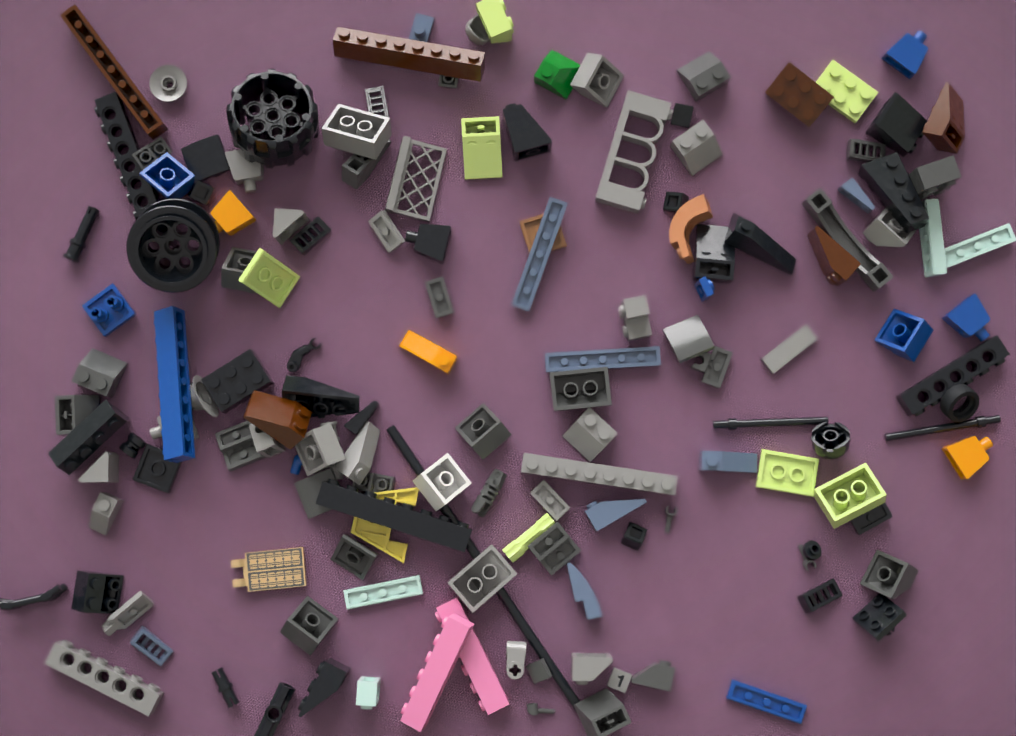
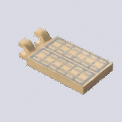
(272, 569)

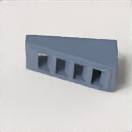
(855, 194)
(155, 640)

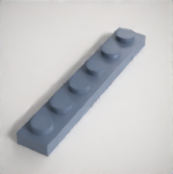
(539, 253)
(603, 358)

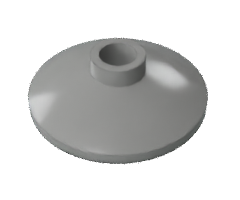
(164, 75)

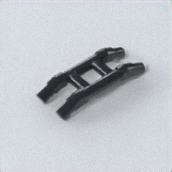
(52, 594)

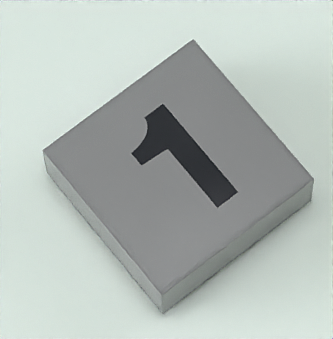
(619, 680)

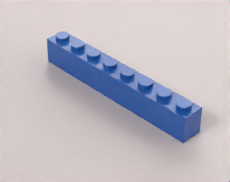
(174, 385)

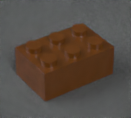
(799, 94)

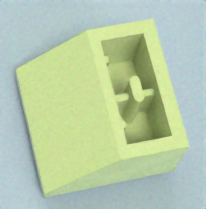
(495, 21)

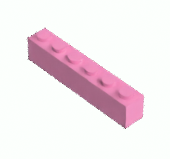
(476, 663)
(436, 672)

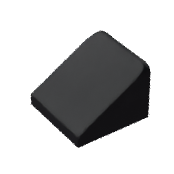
(681, 115)
(674, 201)
(634, 536)

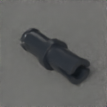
(225, 687)

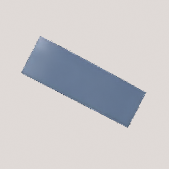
(583, 592)

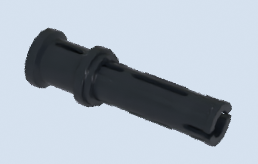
(78, 243)

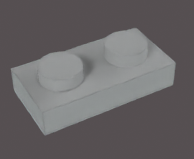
(386, 231)
(550, 500)

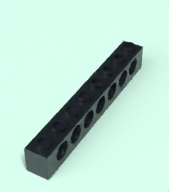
(113, 104)

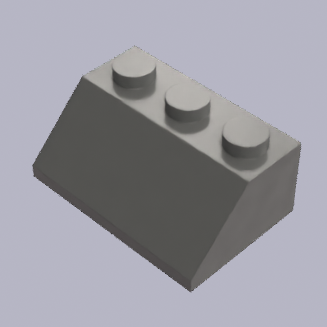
(580, 388)

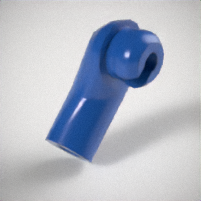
(296, 465)

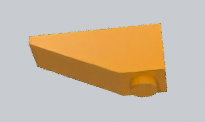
(429, 352)

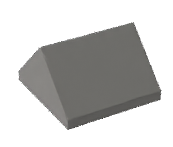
(287, 223)
(103, 470)

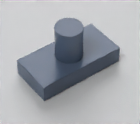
(421, 28)

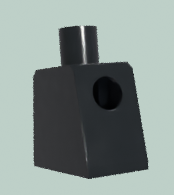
(430, 241)

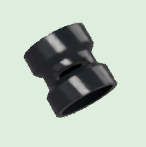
(132, 445)

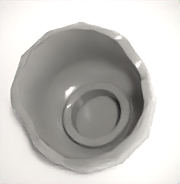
(476, 32)

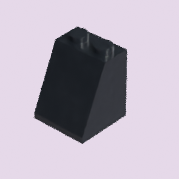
(897, 125)
(524, 133)

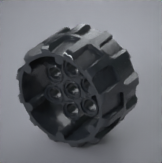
(283, 91)

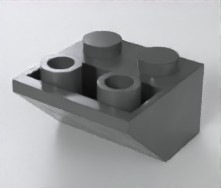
(72, 410)
(602, 713)

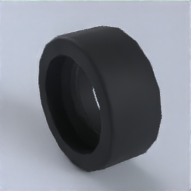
(951, 397)

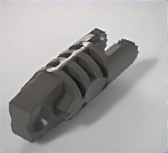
(488, 493)

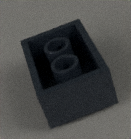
(237, 380)

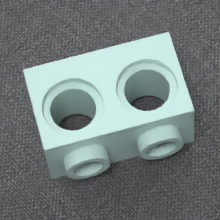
(368, 692)

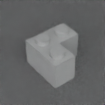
(635, 317)

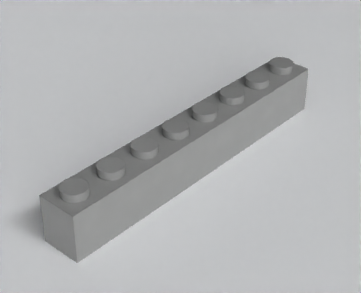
(599, 474)

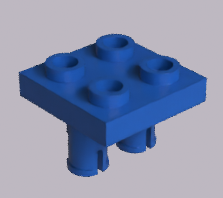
(109, 310)

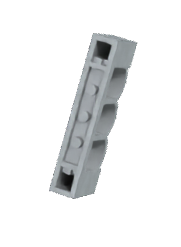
(645, 108)

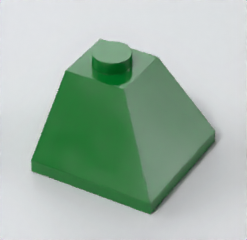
(556, 74)

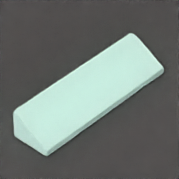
(932, 241)

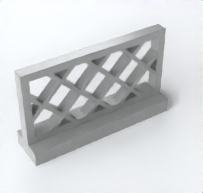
(399, 176)

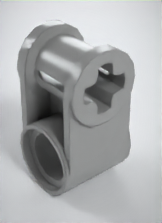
(515, 655)

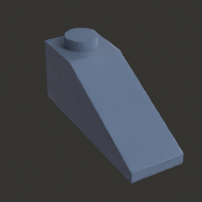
(727, 461)
(606, 512)

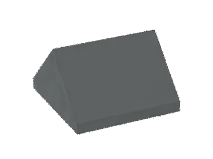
(354, 556)

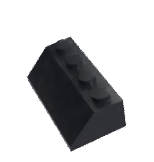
(87, 437)

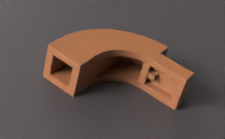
(684, 221)

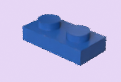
(704, 288)

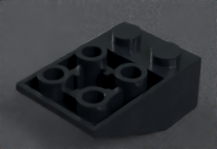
(712, 255)
(330, 678)

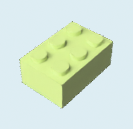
(850, 495)

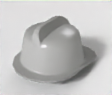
(201, 398)

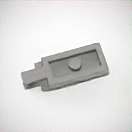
(127, 613)

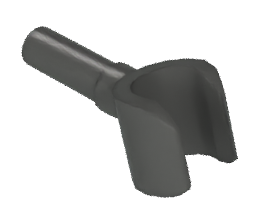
(669, 518)
(806, 561)
(533, 709)

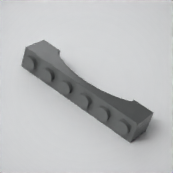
(825, 215)

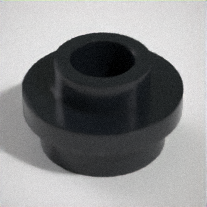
(809, 553)

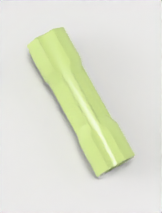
(520, 545)

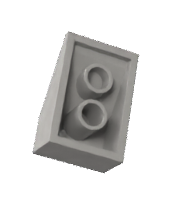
(482, 578)

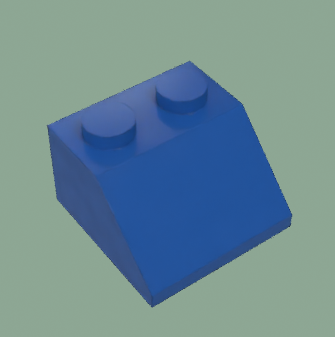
(169, 177)
(904, 334)

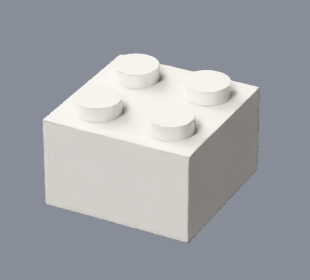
(441, 482)

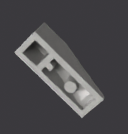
(360, 454)

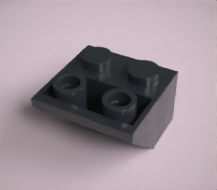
(97, 592)

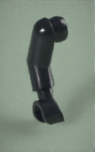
(298, 354)

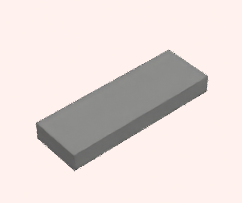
(789, 349)

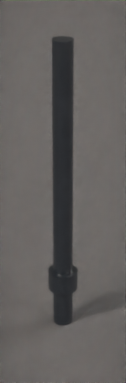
(979, 421)
(733, 423)

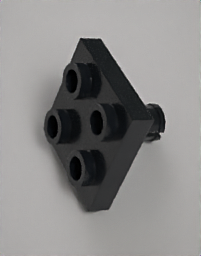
(879, 617)

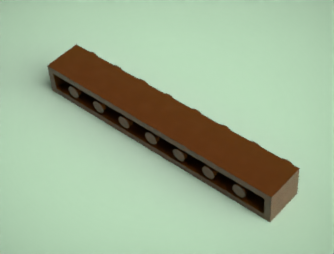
(409, 54)
(113, 72)

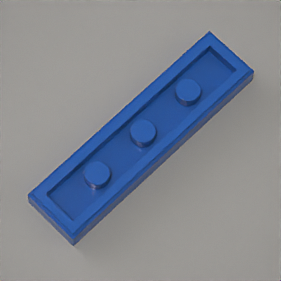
(766, 701)

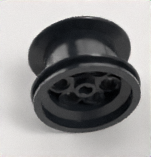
(147, 261)

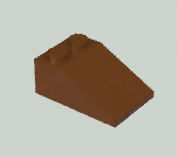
(833, 259)
(278, 417)

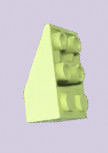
(481, 147)

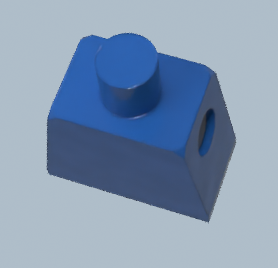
(907, 54)
(969, 318)

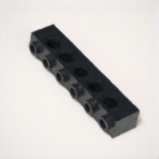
(992, 347)

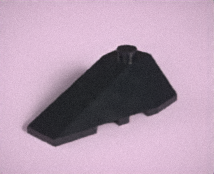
(754, 241)
(320, 397)

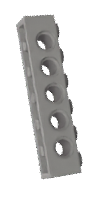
(58, 660)

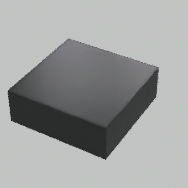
(539, 671)

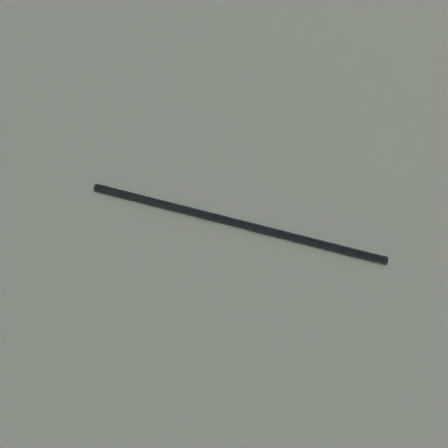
(502, 594)

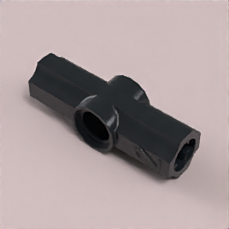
(279, 701)

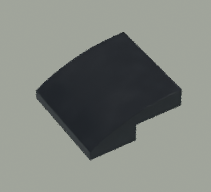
(206, 158)

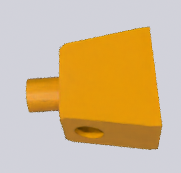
(231, 214)
(968, 455)

